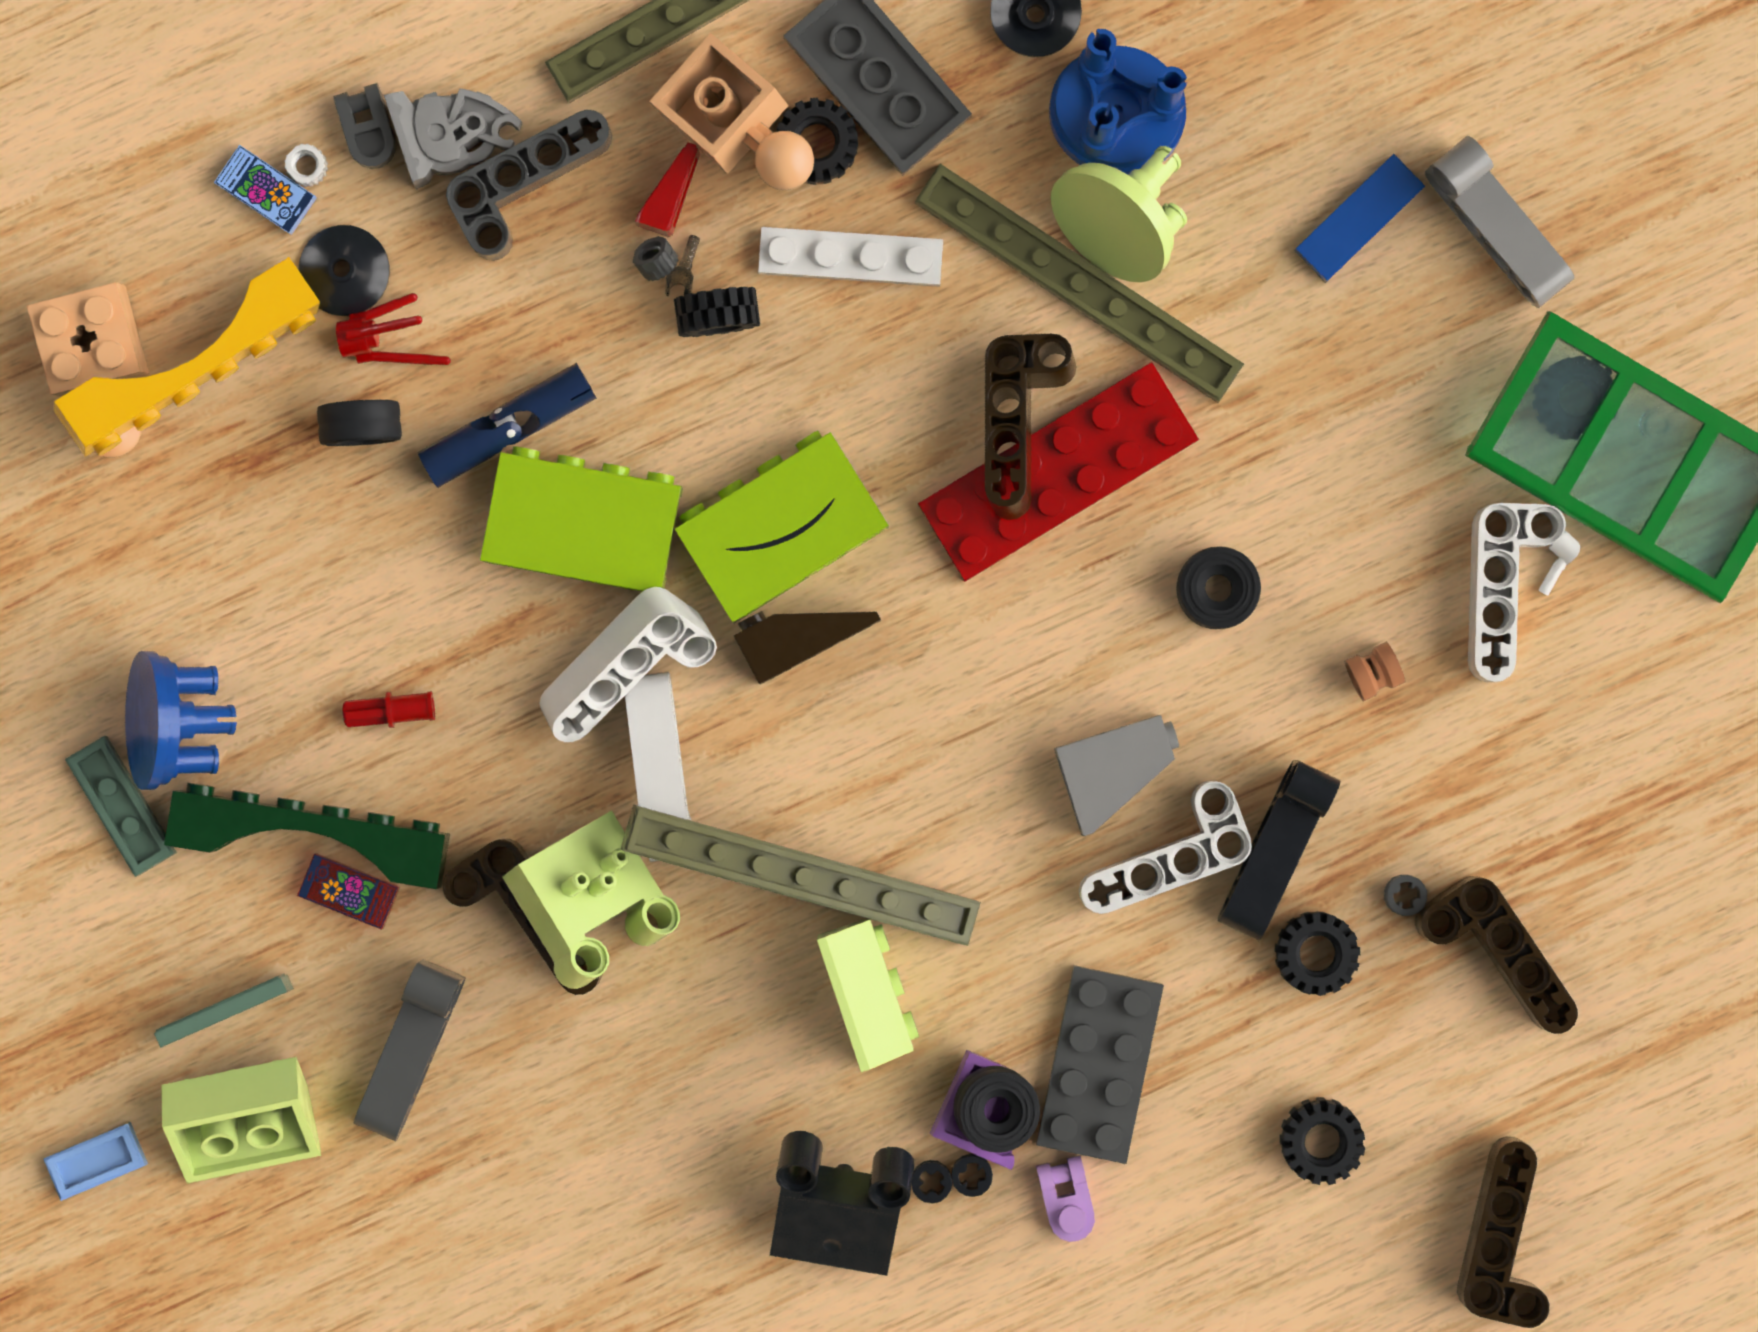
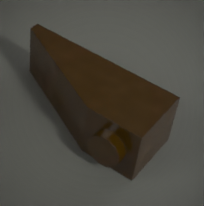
(788, 640)

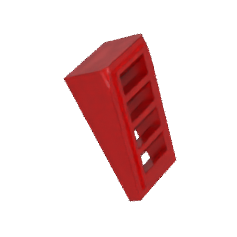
(666, 201)

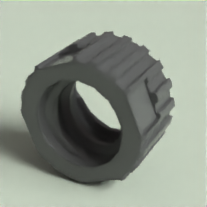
(655, 258)

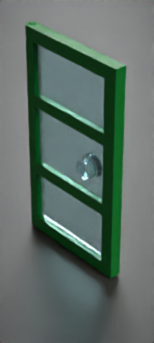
(1626, 456)

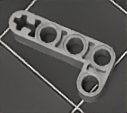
(1497, 222)

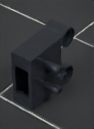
(836, 1212)

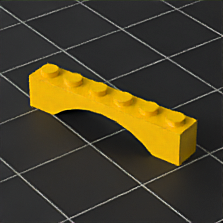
(108, 407)

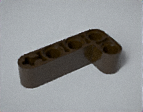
(1016, 425)
(491, 879)
(1506, 959)
(1508, 1228)

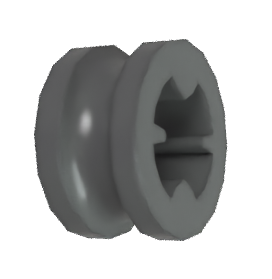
(1417, 903)

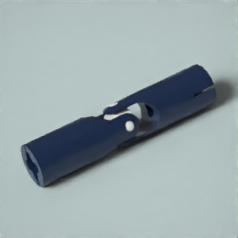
(492, 433)

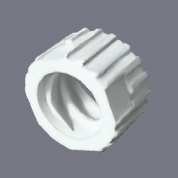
(306, 150)

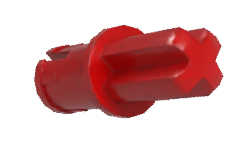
(389, 710)

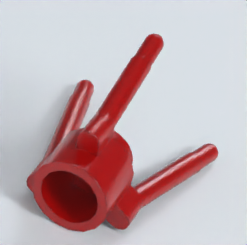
(361, 334)

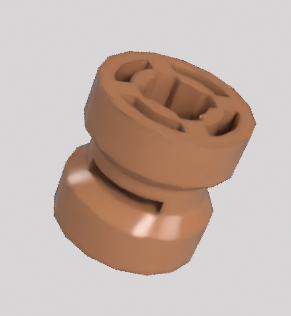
(1384, 668)

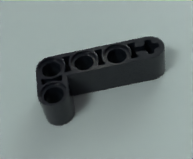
(1277, 848)

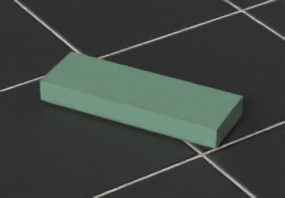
(120, 805)
(223, 1010)

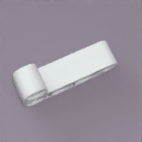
(1504, 593)
(621, 656)
(656, 746)
(1162, 858)

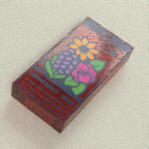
(348, 891)

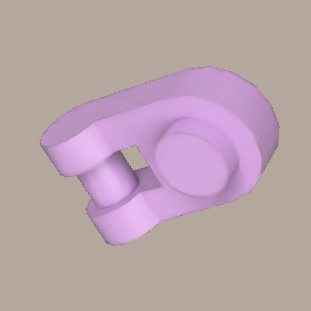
(1070, 1214)

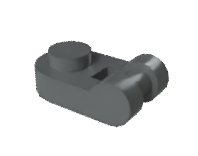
(371, 141)

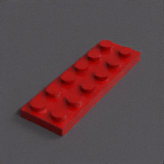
(1071, 468)

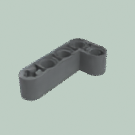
(533, 176)
(409, 1049)

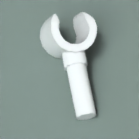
(1567, 550)

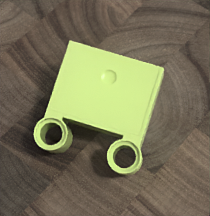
(582, 886)

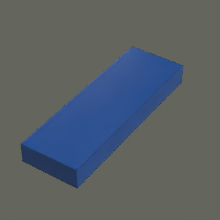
(1359, 218)

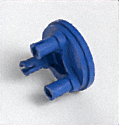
(1117, 105)
(160, 720)

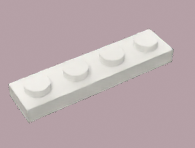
(850, 256)

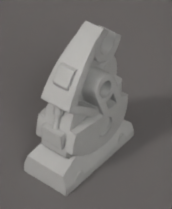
(442, 129)

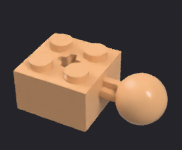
(739, 122)
(114, 354)

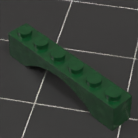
(402, 853)

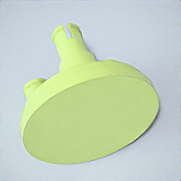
(1117, 217)

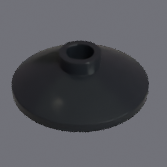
(1035, 38)
(367, 273)

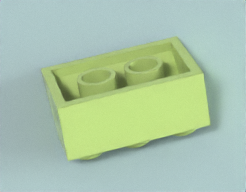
(867, 993)
(240, 1120)

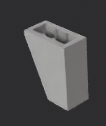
(1114, 767)

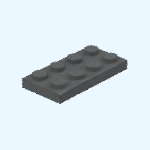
(878, 78)
(1099, 1064)

